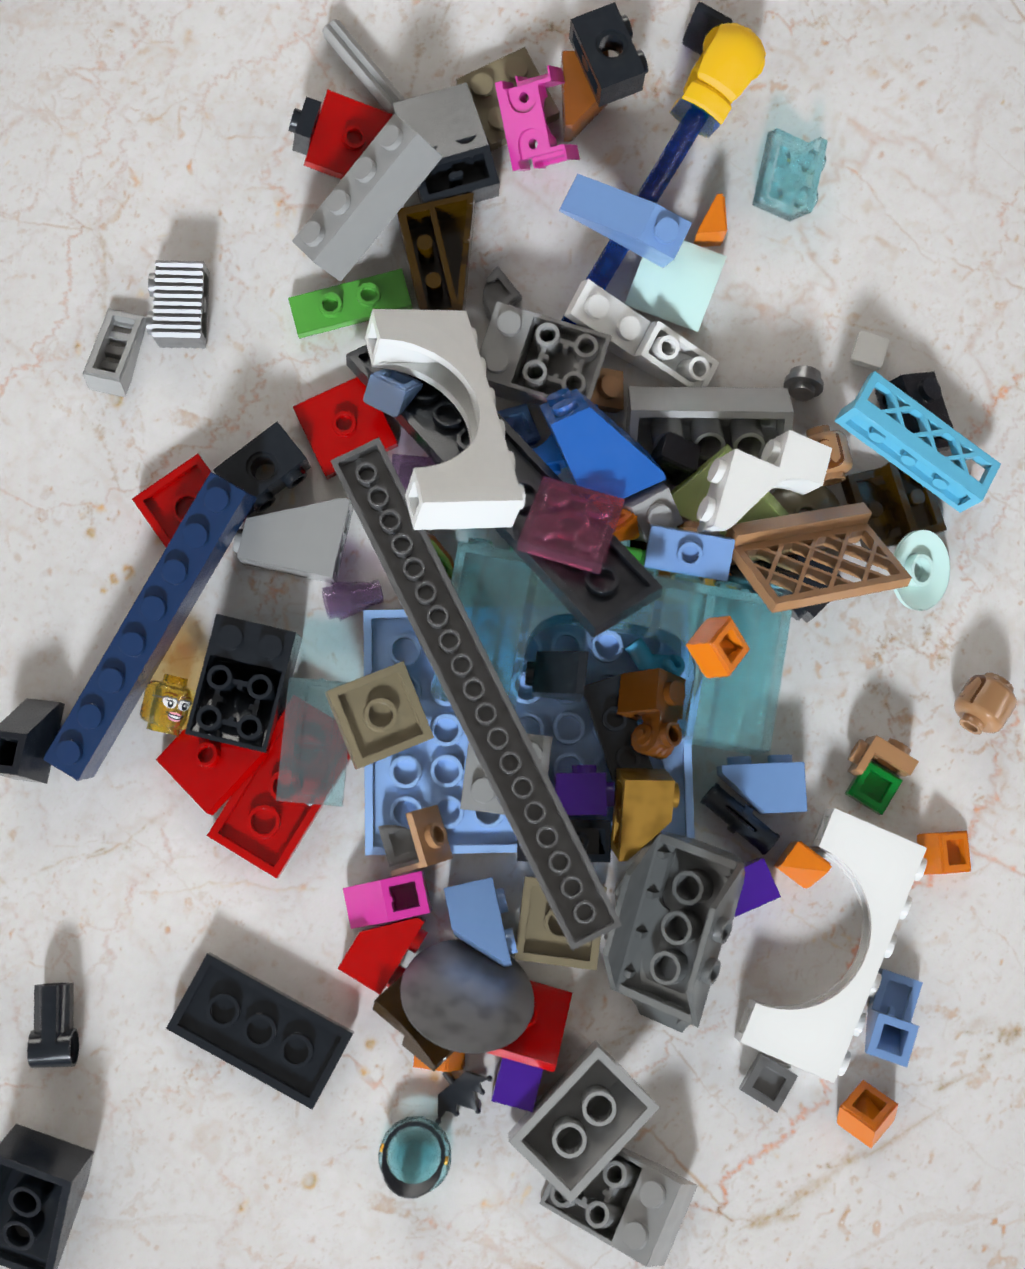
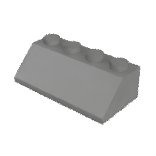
(367, 198)
(709, 417)

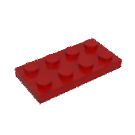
(257, 824)

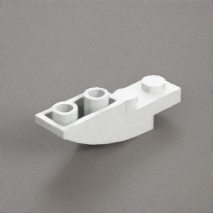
(641, 342)

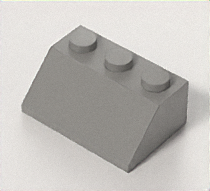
(582, 1121)

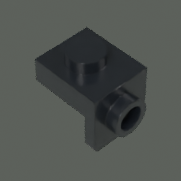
(303, 124)

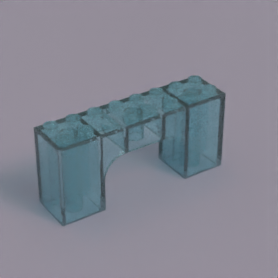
(722, 713)

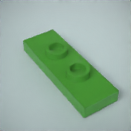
(348, 303)

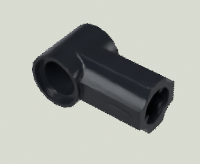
(53, 1038)

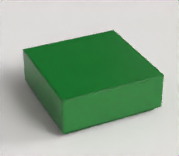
(874, 788)

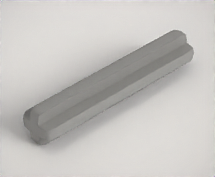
(362, 65)

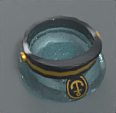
(414, 1157)

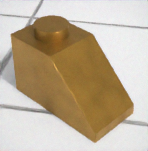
(641, 808)

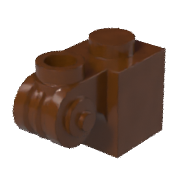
(657, 702)

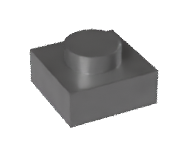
(768, 1082)

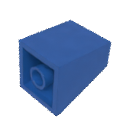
(596, 448)

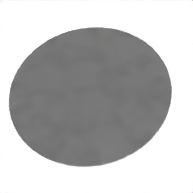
(466, 998)

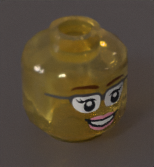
(167, 704)

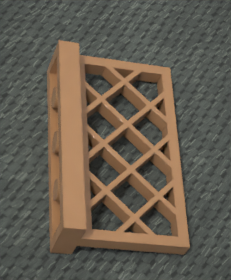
(804, 535)

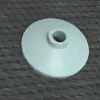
(929, 566)

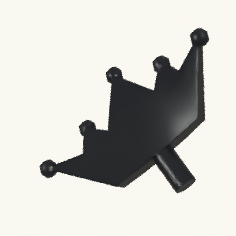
(460, 1093)

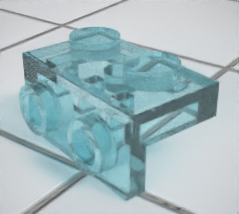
(789, 175)

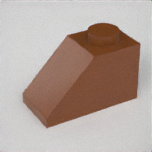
(578, 101)

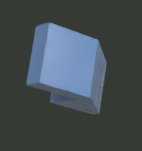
(889, 1018)

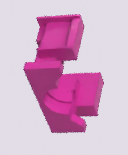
(526, 122)

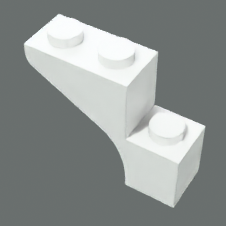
(742, 479)

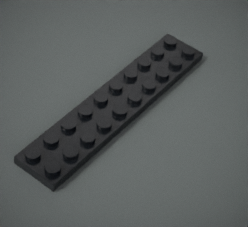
(592, 598)

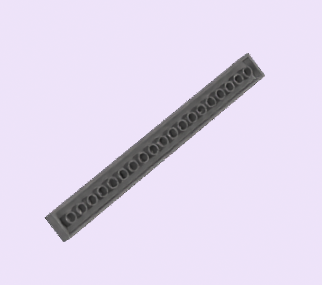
(477, 696)

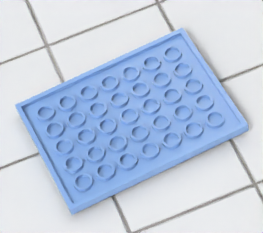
(436, 768)

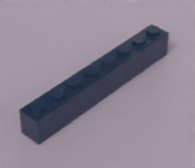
(150, 628)

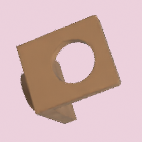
(428, 837)

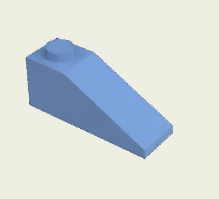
(626, 219)

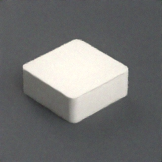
(869, 350)

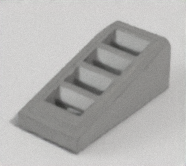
(111, 376)

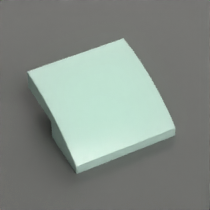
(679, 289)

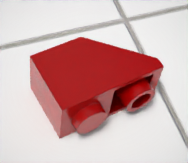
(379, 950)

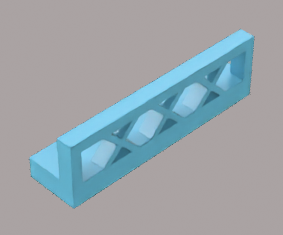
(911, 453)

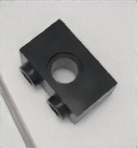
(608, 76)
(269, 447)

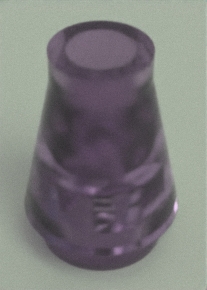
(350, 598)

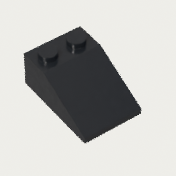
(39, 1196)

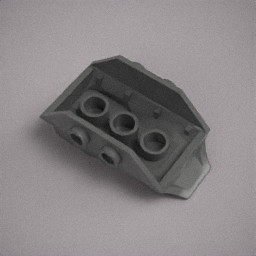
(673, 919)

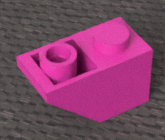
(387, 900)

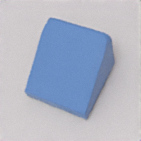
(391, 391)

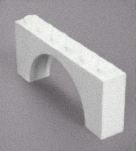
(480, 482)
(820, 1030)

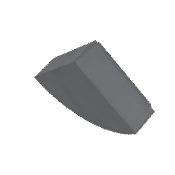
(499, 289)
(397, 844)

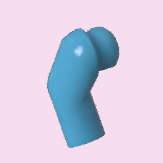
(646, 660)

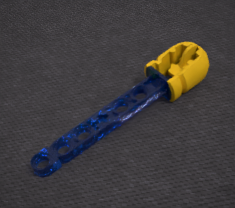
(725, 68)

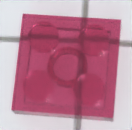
(571, 525)

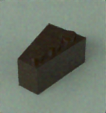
(439, 250)

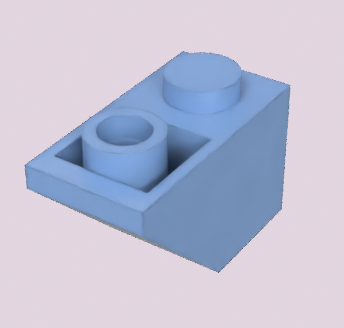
(767, 786)
(477, 919)

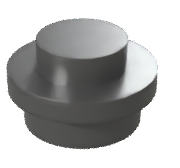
(804, 382)

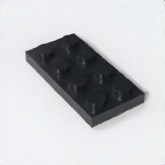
(260, 1030)

